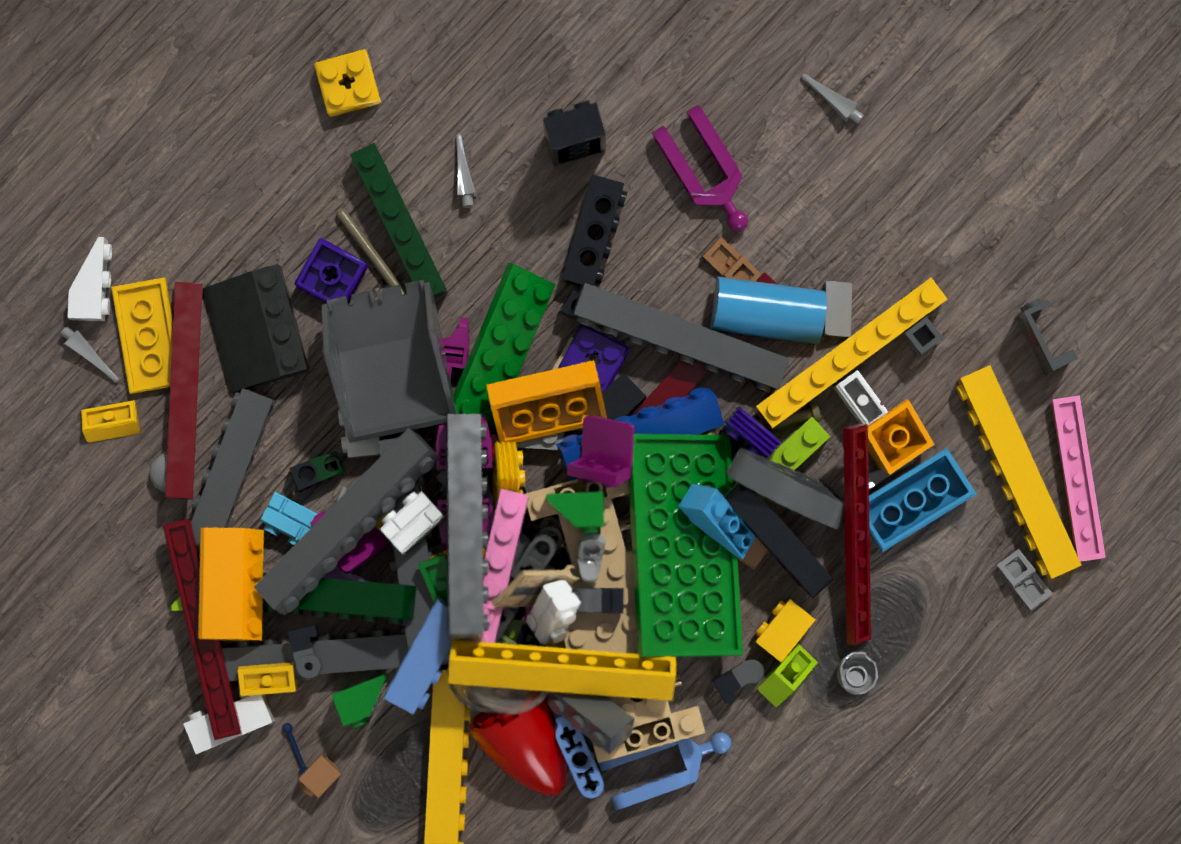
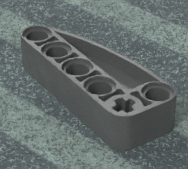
(788, 488)

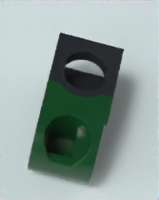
(316, 471)

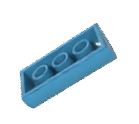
(768, 310)
(917, 499)

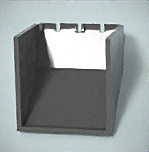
(387, 361)

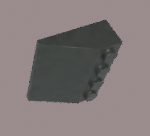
(256, 328)

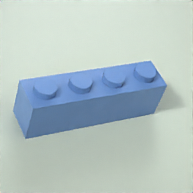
(422, 661)

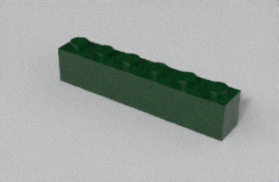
(397, 218)
(358, 598)

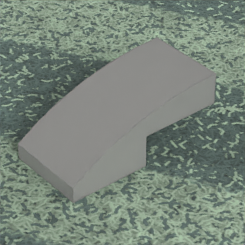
(1024, 580)

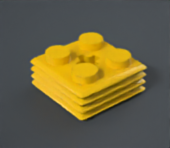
(362, 91)
(506, 469)

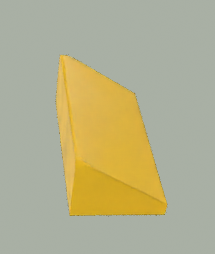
(110, 421)

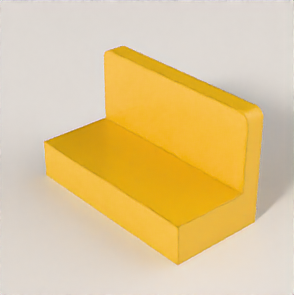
(267, 679)

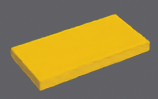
(145, 333)

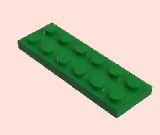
(503, 339)

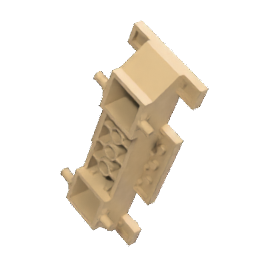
(615, 632)

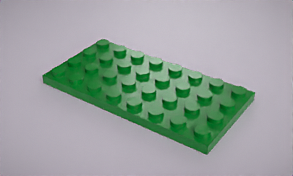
(681, 575)

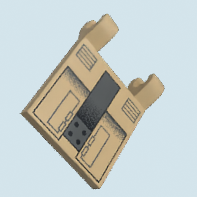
(528, 585)

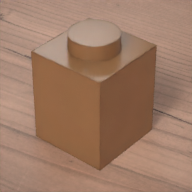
(319, 776)

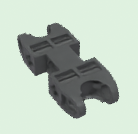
(534, 559)

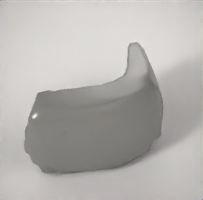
(590, 556)

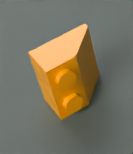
(897, 438)

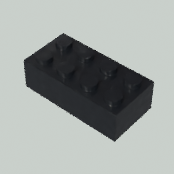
(574, 133)

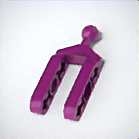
(721, 193)

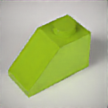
(787, 675)

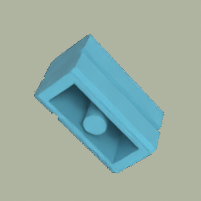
(287, 517)

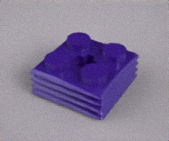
(326, 257)
(610, 353)
(744, 426)

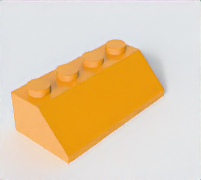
(546, 402)
(228, 572)

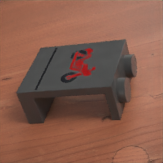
(1036, 340)

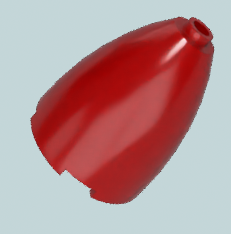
(524, 747)

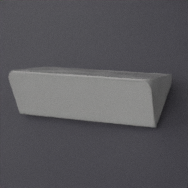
(838, 309)

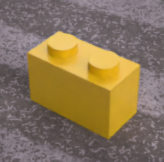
(784, 629)

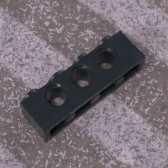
(599, 190)

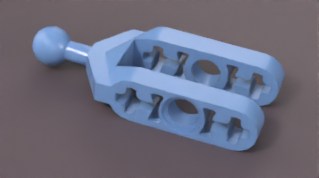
(691, 756)
(581, 781)

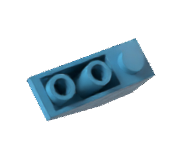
(717, 518)

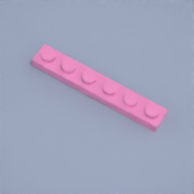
(1078, 478)
(501, 554)

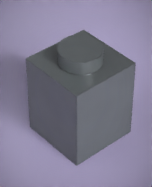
(922, 336)

